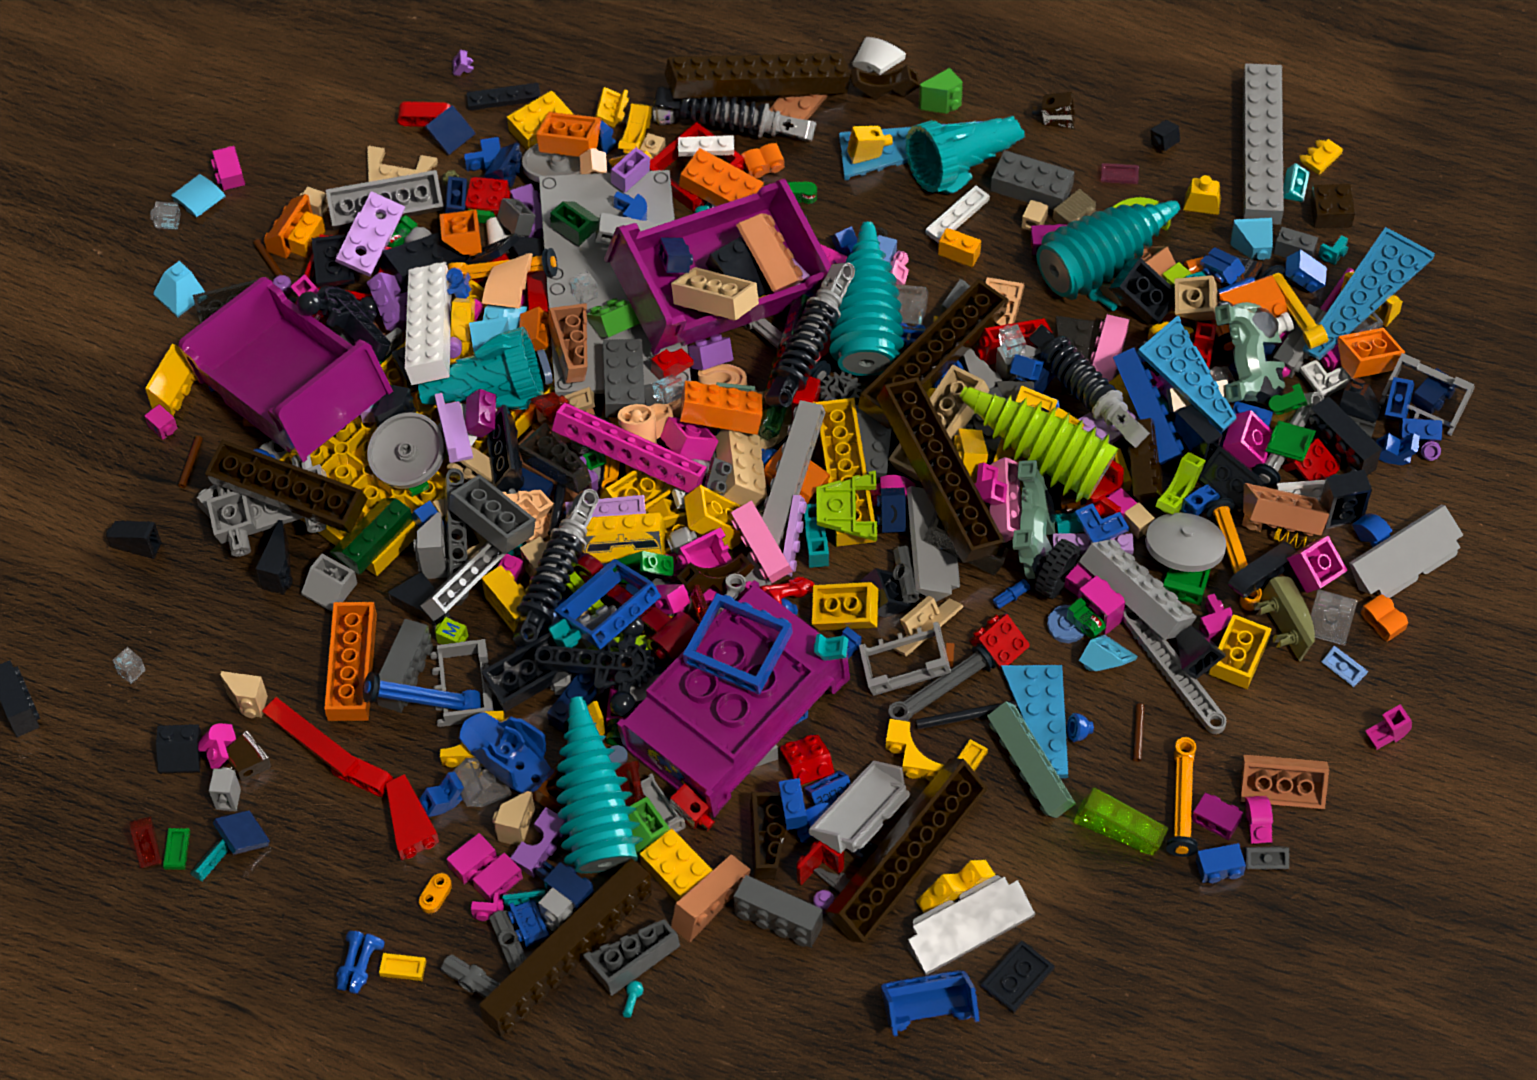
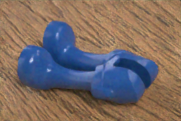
(357, 974)

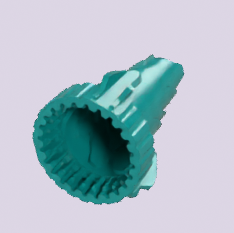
(944, 154)
(500, 366)

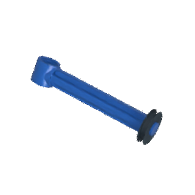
(375, 688)

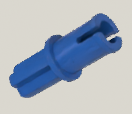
(1011, 594)

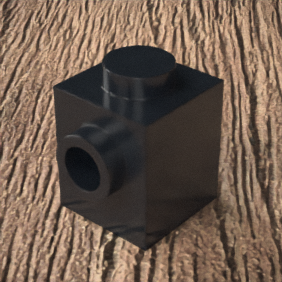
(1165, 135)

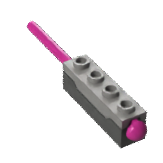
(1292, 348)

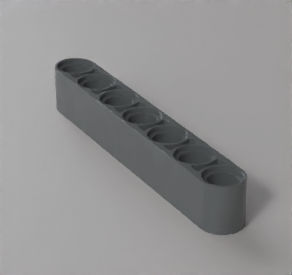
(452, 527)

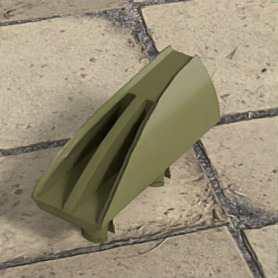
(1290, 614)

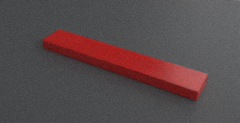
(310, 737)

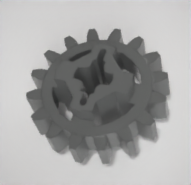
(840, 388)

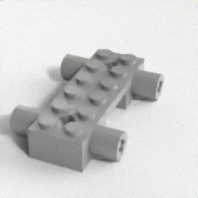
(238, 515)

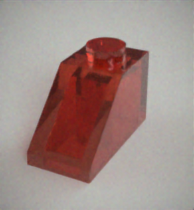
(549, 404)
(145, 842)

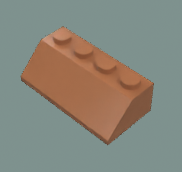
(770, 252)
(1156, 257)
(1284, 510)
(1285, 780)

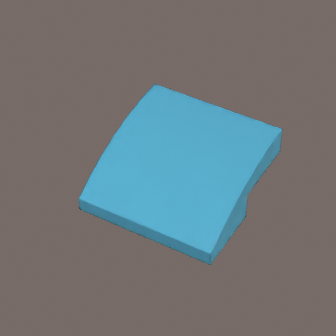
(198, 195)

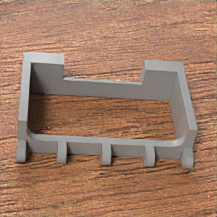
(1454, 382)
(461, 649)
(933, 668)

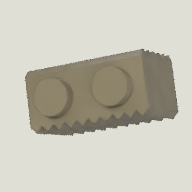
(1074, 208)

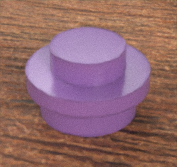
(1430, 450)

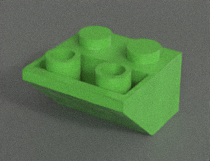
(612, 318)
(651, 824)

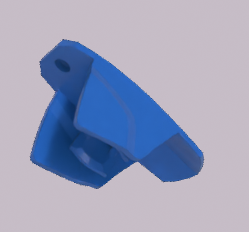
(504, 746)

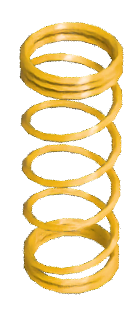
(1278, 532)

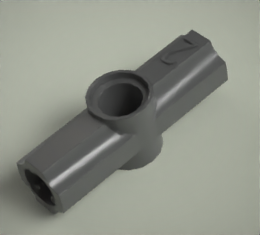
(905, 574)
(505, 931)
(469, 976)

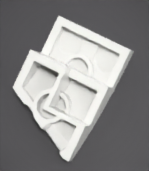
(877, 55)

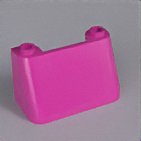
(708, 553)

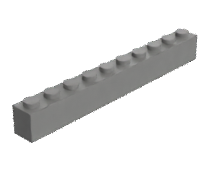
(789, 476)

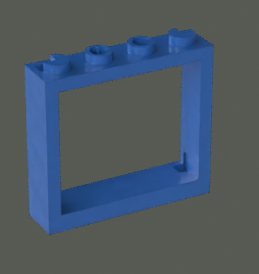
(596, 589)
(729, 673)

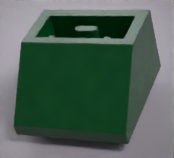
(573, 221)

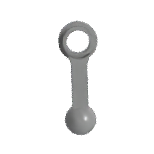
(734, 591)

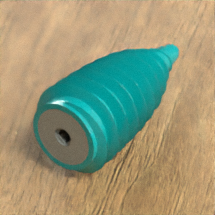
(1099, 246)
(869, 325)
(593, 799)

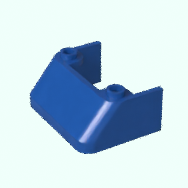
(929, 997)

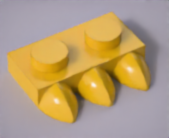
(1321, 156)

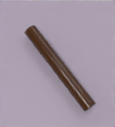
(267, 257)
(190, 462)
(1138, 737)

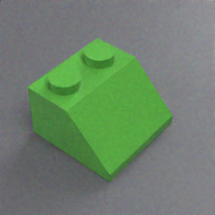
(941, 93)

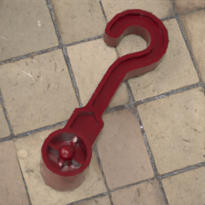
(666, 635)

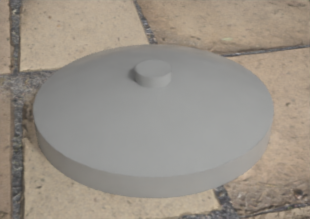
(546, 164)
(406, 450)
(1185, 542)

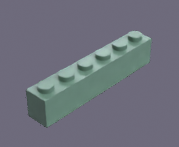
(1031, 760)

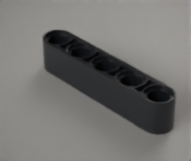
(1262, 570)

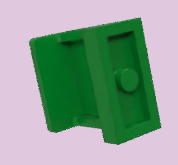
(648, 562)
(1187, 585)

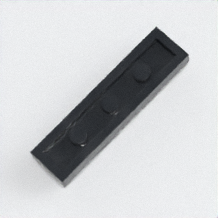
(503, 96)

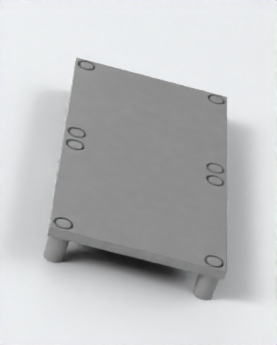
(597, 195)

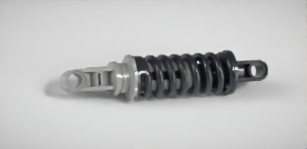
(757, 120)
(809, 336)
(1087, 384)
(554, 569)

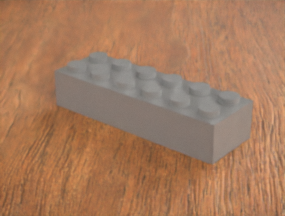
(417, 192)
(1139, 589)

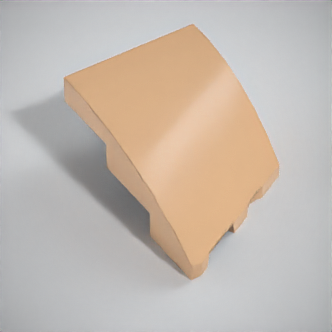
(507, 282)
(1013, 292)
(538, 506)

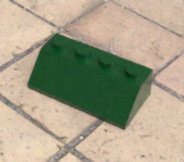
(373, 534)

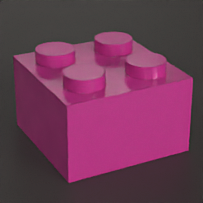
(689, 439)
(1248, 439)
(1317, 564)
(1103, 602)

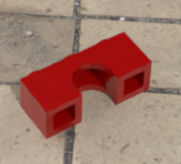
(1204, 340)

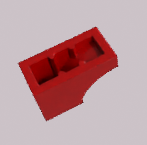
(670, 363)

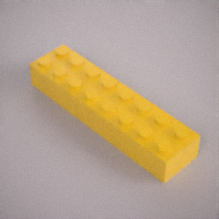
(845, 458)

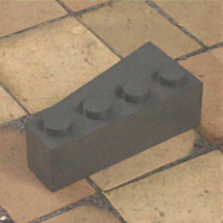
(875, 444)
(633, 955)

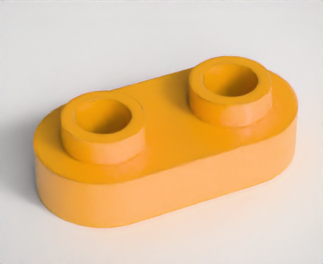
(436, 892)

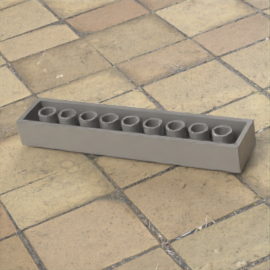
(1262, 142)

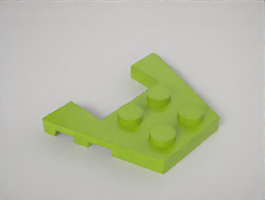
(838, 506)

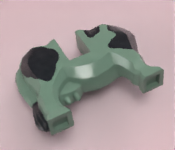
(1250, 330)
(1036, 520)

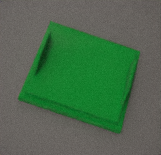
(1290, 441)

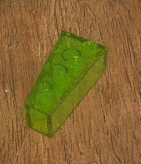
(1120, 822)

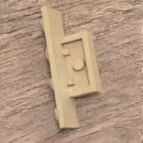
(924, 616)

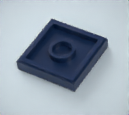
(449, 130)
(241, 832)

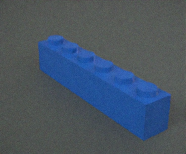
(1147, 403)

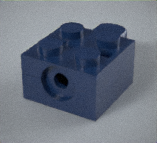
(566, 882)

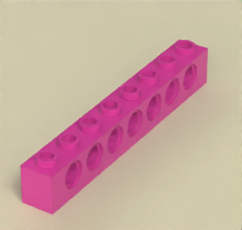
(628, 448)

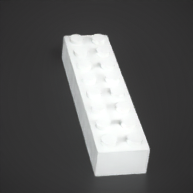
(428, 324)

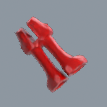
(794, 587)

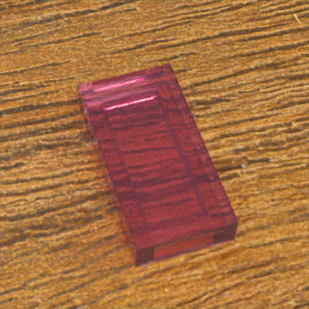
(1120, 173)

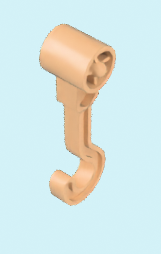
(650, 420)

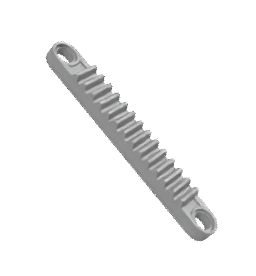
(1170, 666)

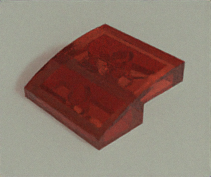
(699, 602)

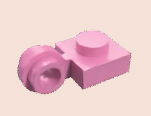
(898, 267)

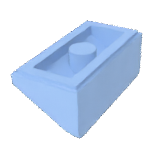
(1344, 666)

